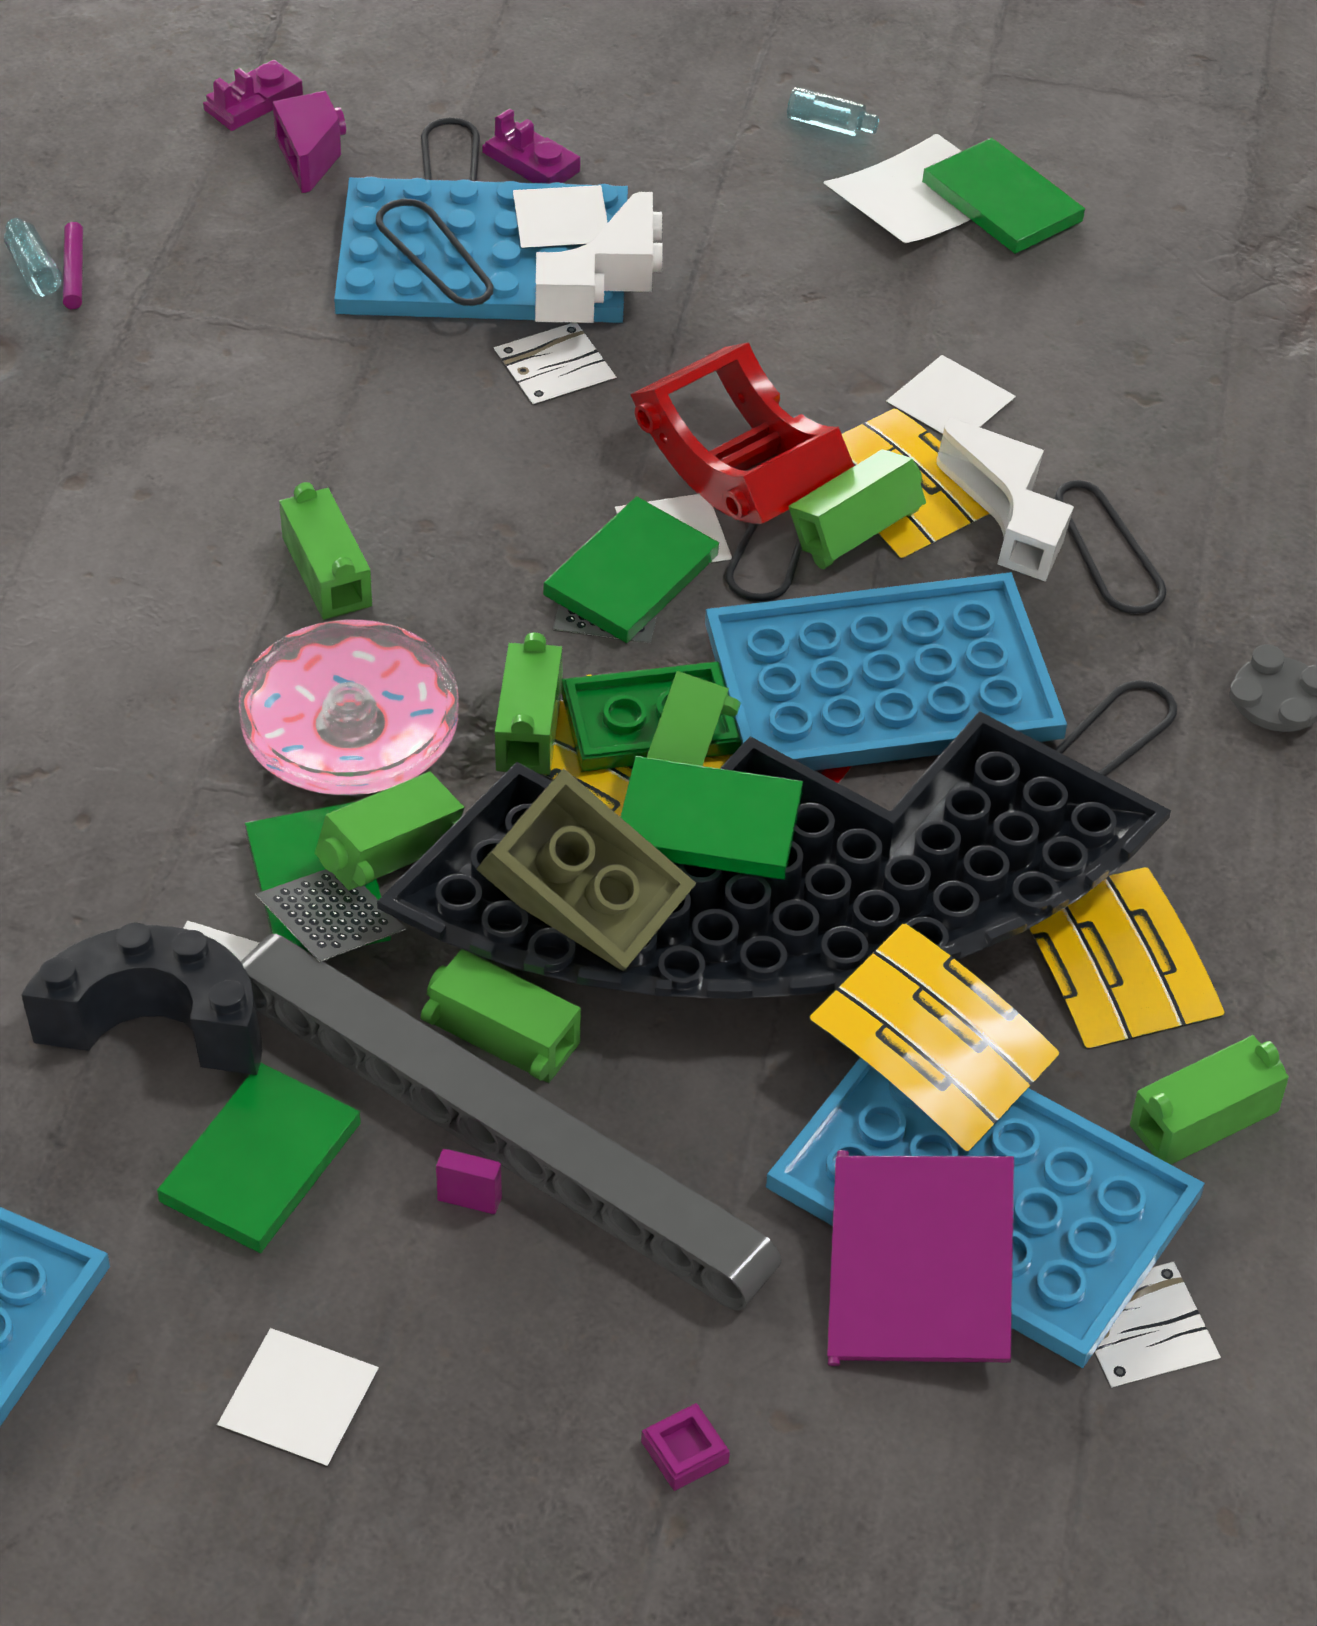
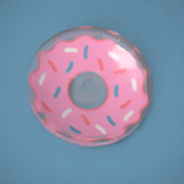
(348, 707)

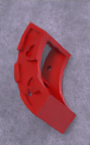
(806, 450)

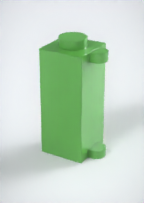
(857, 505)
(325, 552)
(529, 705)
(690, 719)
(386, 830)
(503, 1015)
(1210, 1099)

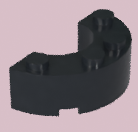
(148, 974)

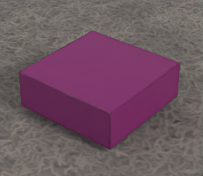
(469, 1181)
(685, 1446)

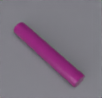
(73, 265)

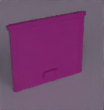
(921, 1259)

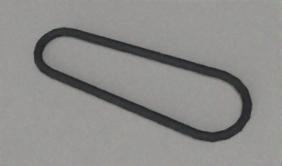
(457, 121)
(449, 293)
(1130, 539)
(757, 596)
(1106, 703)

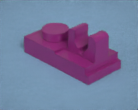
(251, 94)
(530, 153)

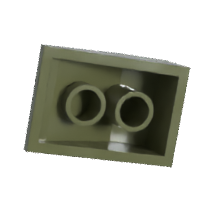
(586, 872)

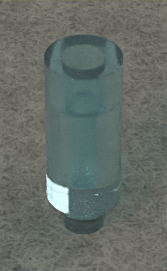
(830, 112)
(32, 257)

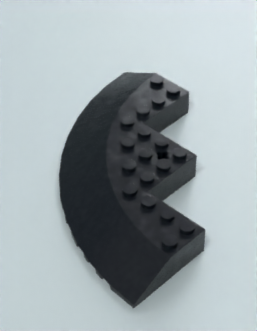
(965, 858)

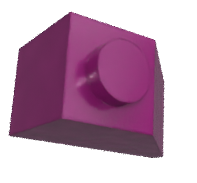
(309, 135)

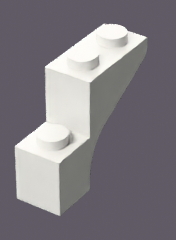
(615, 260)
(1001, 480)

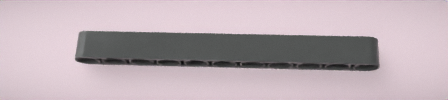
(511, 1124)

